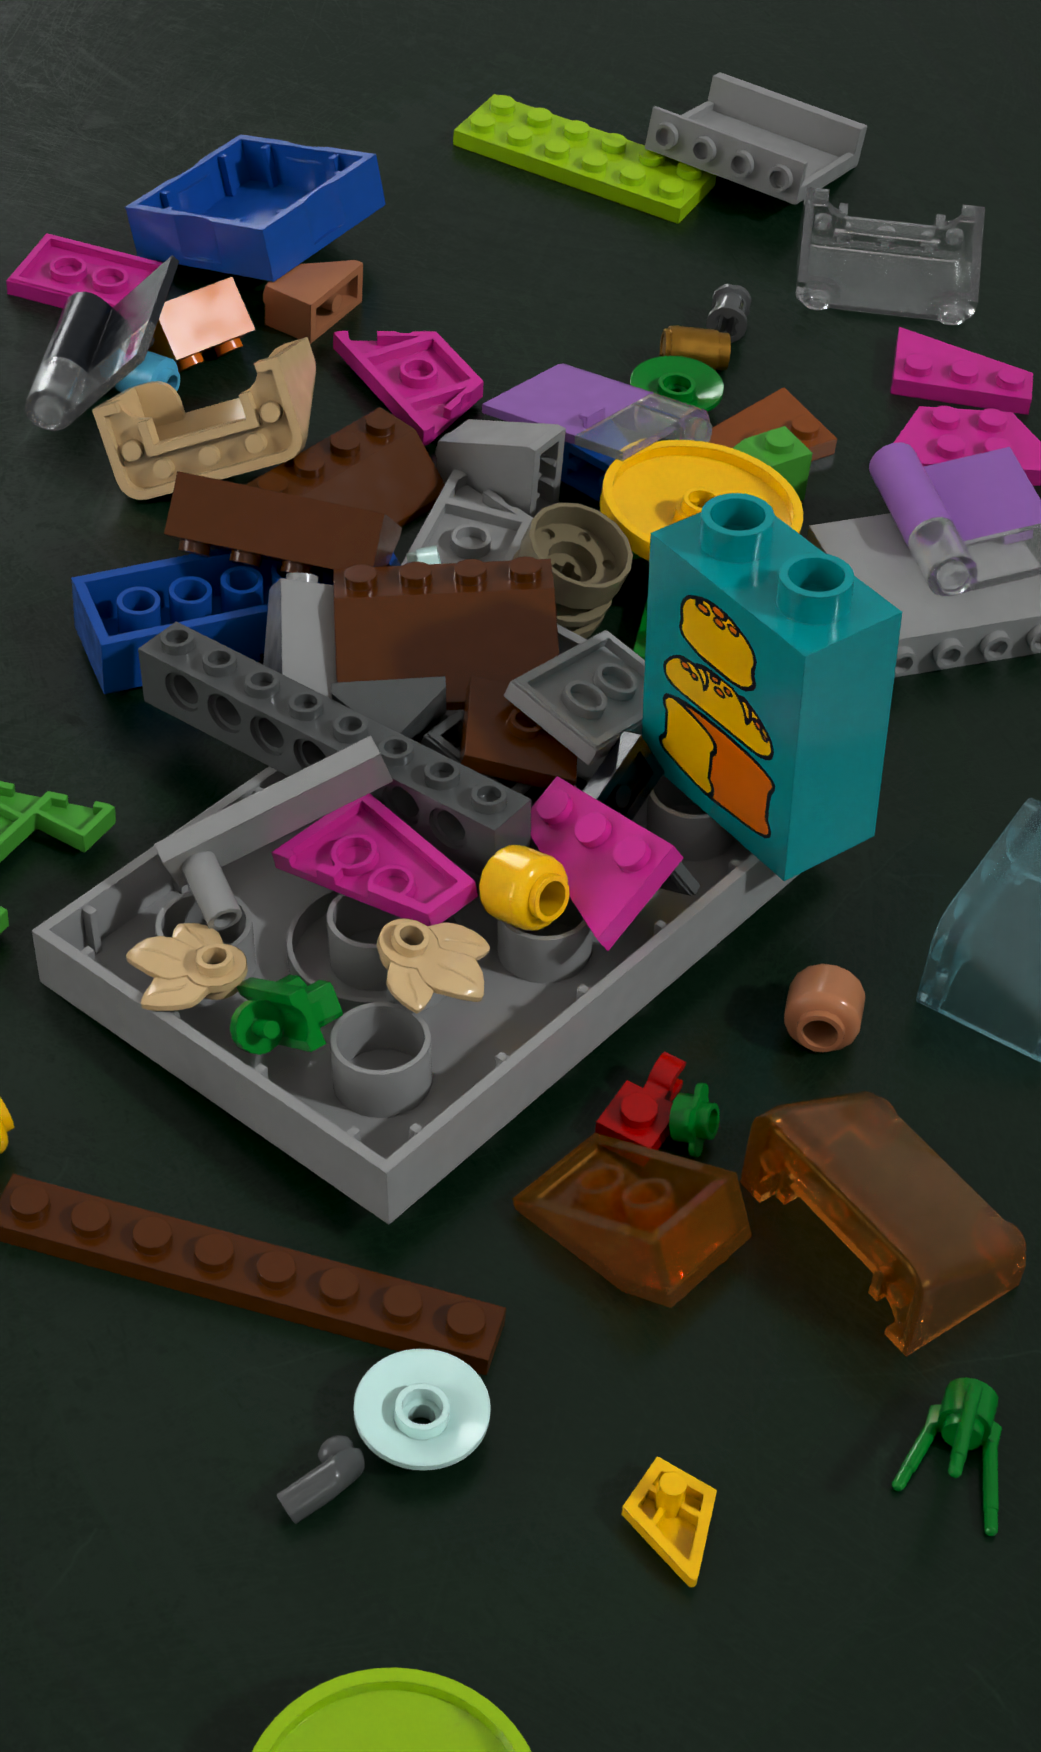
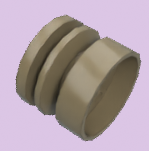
(587, 561)

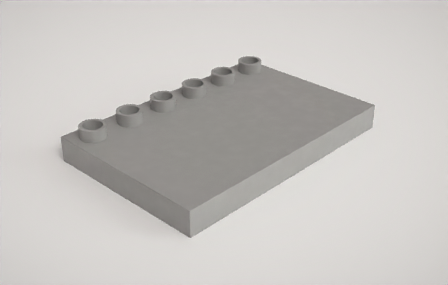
(395, 1090)

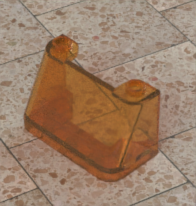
(893, 1204)

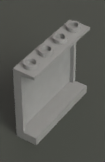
(759, 139)
(935, 628)

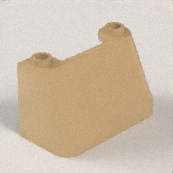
(154, 438)

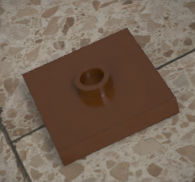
(507, 742)

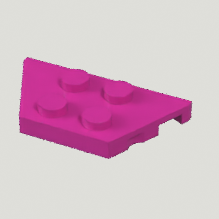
(414, 377)
(955, 433)

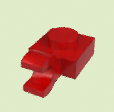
(644, 1113)

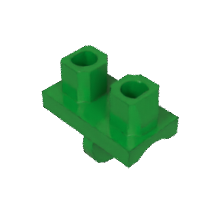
(283, 1014)

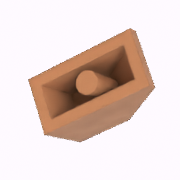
(313, 297)

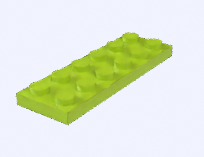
(583, 158)

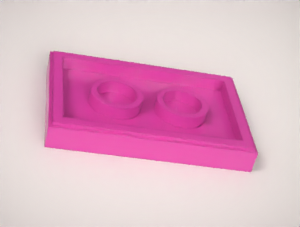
(67, 266)

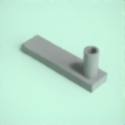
(200, 850)

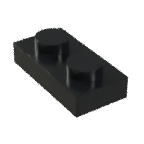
(626, 775)

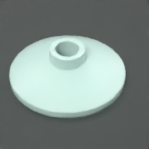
(425, 1386)

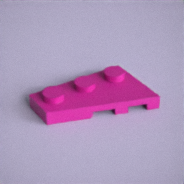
(957, 376)
(606, 856)
(378, 861)

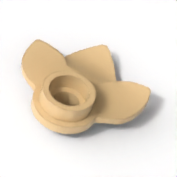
(431, 961)
(188, 967)

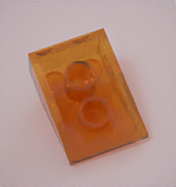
(639, 1215)

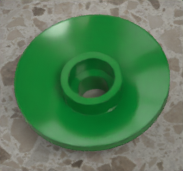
(680, 380)

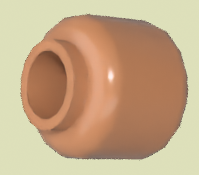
(824, 1008)

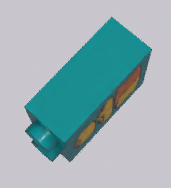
(767, 682)

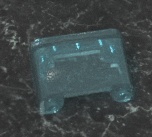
(989, 942)

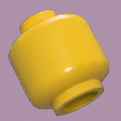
(524, 887)

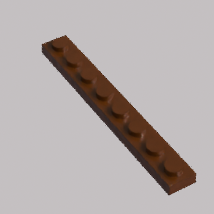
(247, 1272)

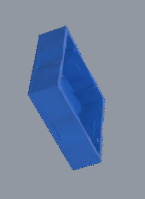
(256, 207)

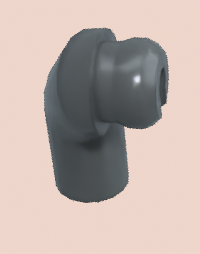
(339, 1469)

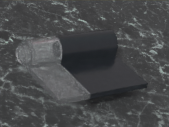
(95, 349)

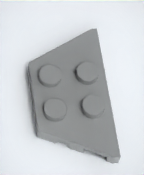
(471, 524)

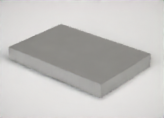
(585, 695)

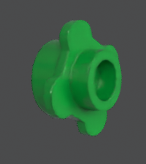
(694, 1119)

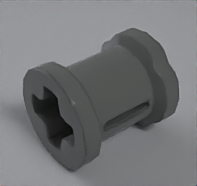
(729, 311)

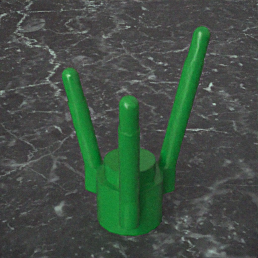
(965, 1424)

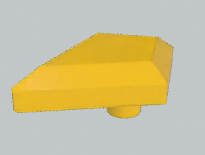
(672, 1516)

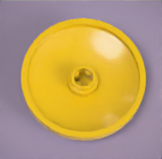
(676, 481)

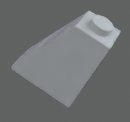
(509, 458)
(302, 631)

